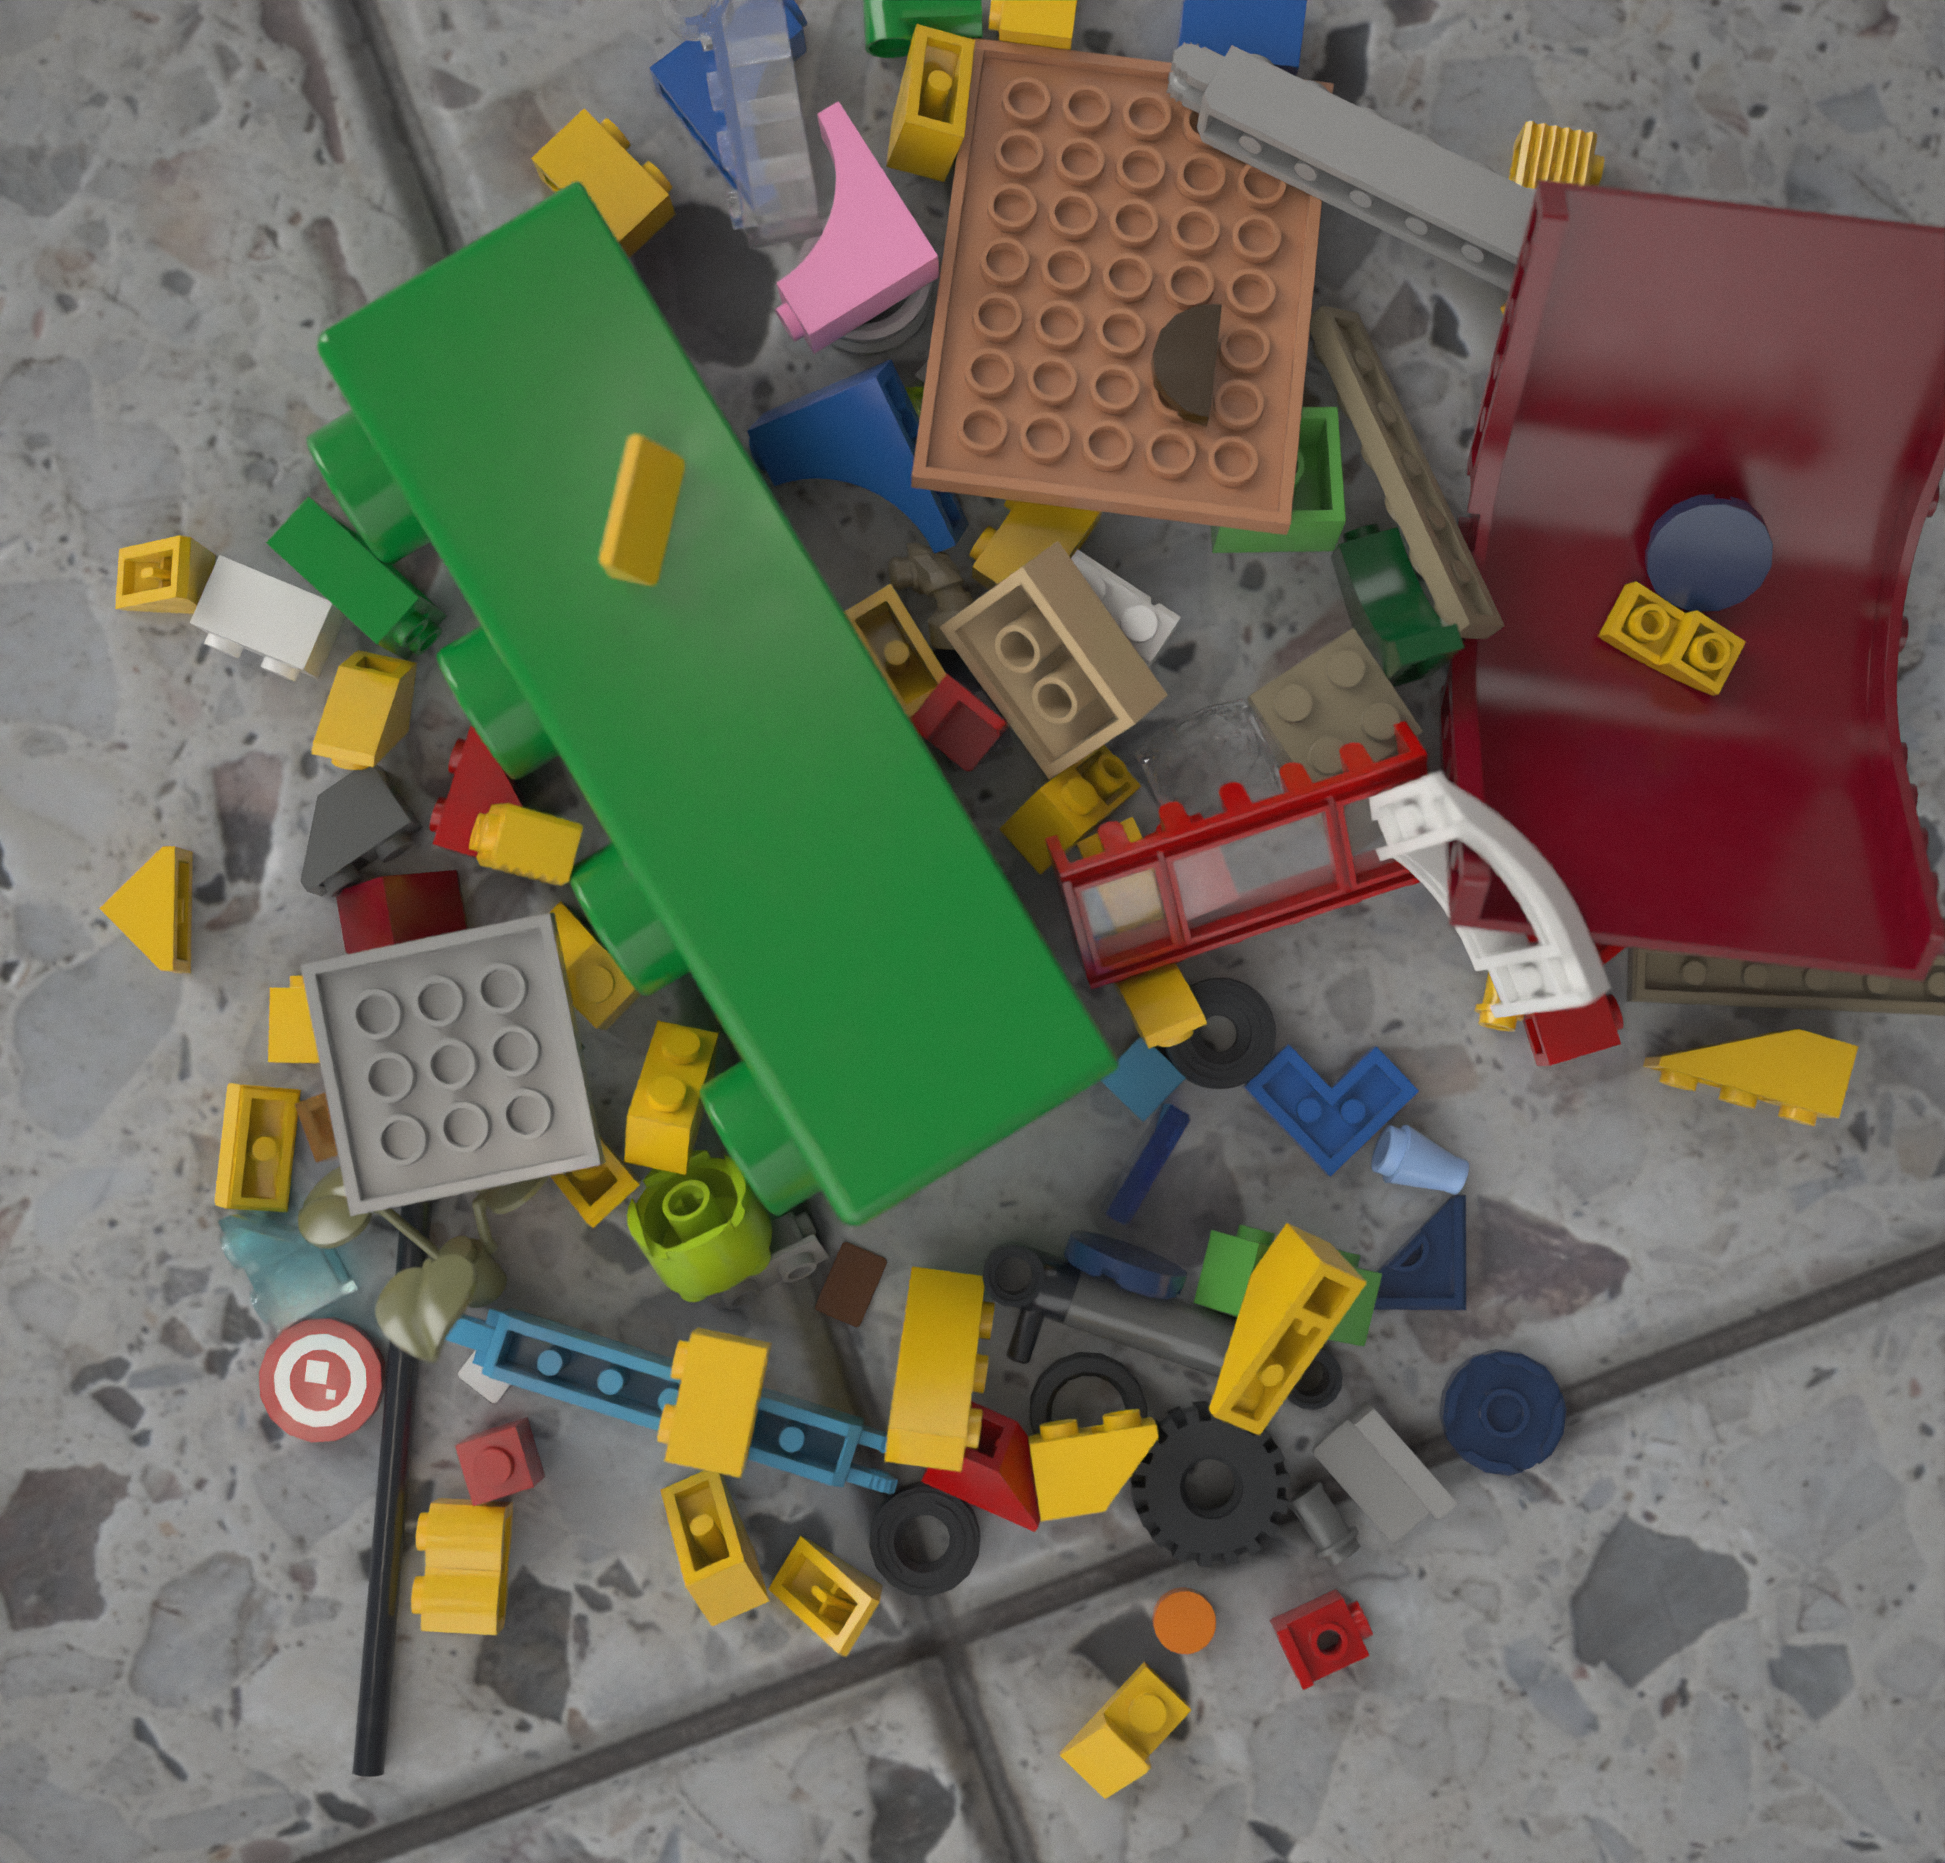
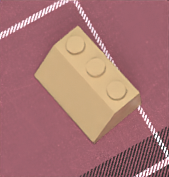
(1054, 661)

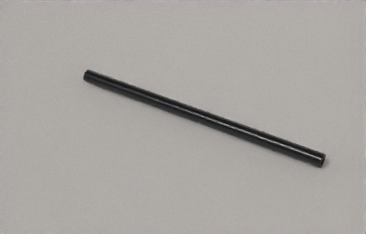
(388, 1528)

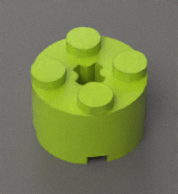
(701, 1227)

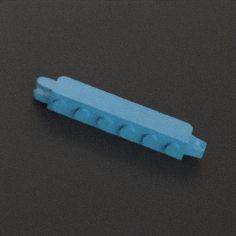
(638, 1384)

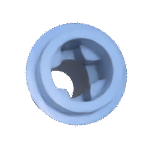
(1416, 1161)

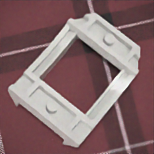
(1528, 977)

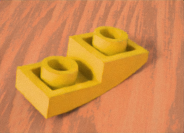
(1671, 641)
(1161, 1006)

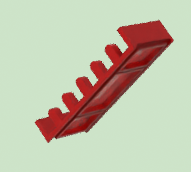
(1234, 870)

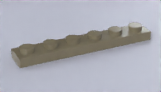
(1404, 473)

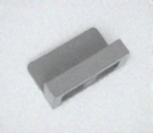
(1381, 1473)

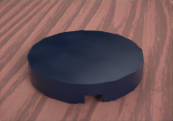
(1708, 553)
(1128, 1264)
(1502, 1412)

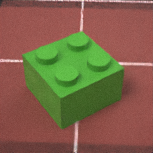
(1317, 496)

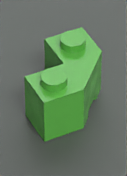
(1234, 1257)

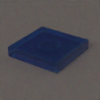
(1145, 1163)

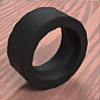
(1080, 1365)

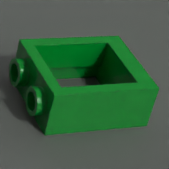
(356, 581)

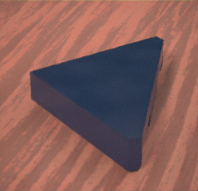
(1430, 1265)

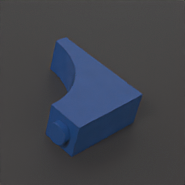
(684, 87)
(859, 435)

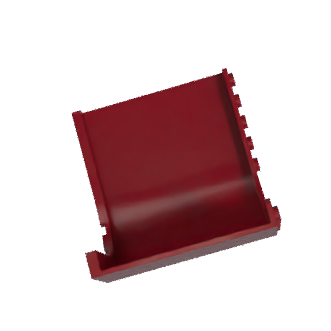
(1661, 362)

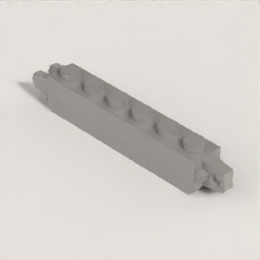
(1354, 159)

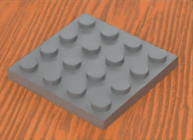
(452, 1064)

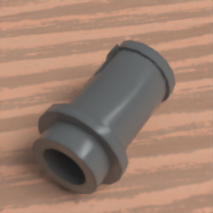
(1324, 1524)

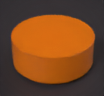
(1184, 1620)

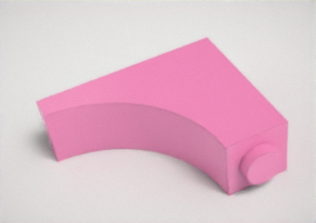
(867, 253)

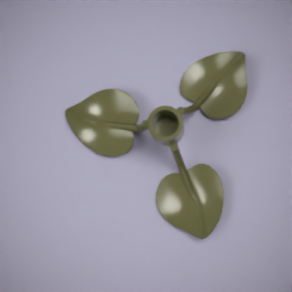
(423, 1302)

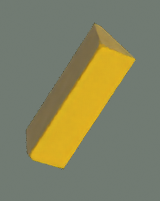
(642, 511)
(257, 1148)

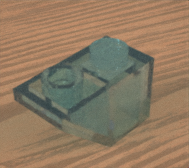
(285, 1270)

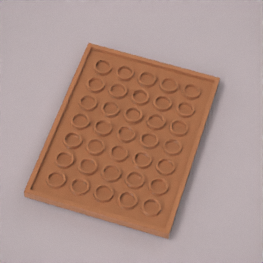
(1065, 253)

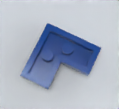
(1336, 1119)

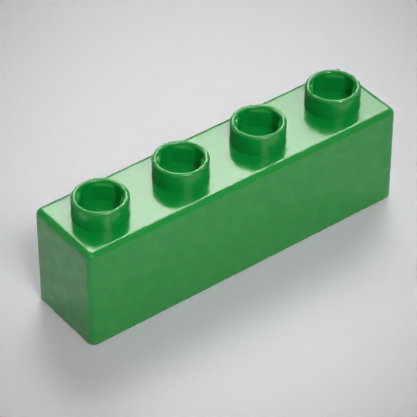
(719, 723)

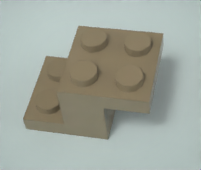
(1330, 702)

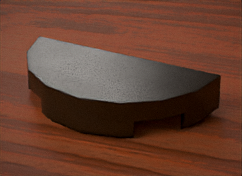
(1186, 361)

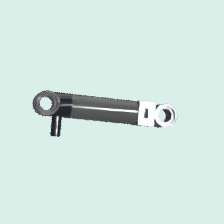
(1153, 1325)

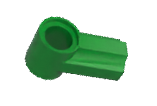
(891, 23)

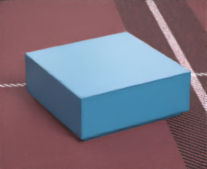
(1143, 1079)

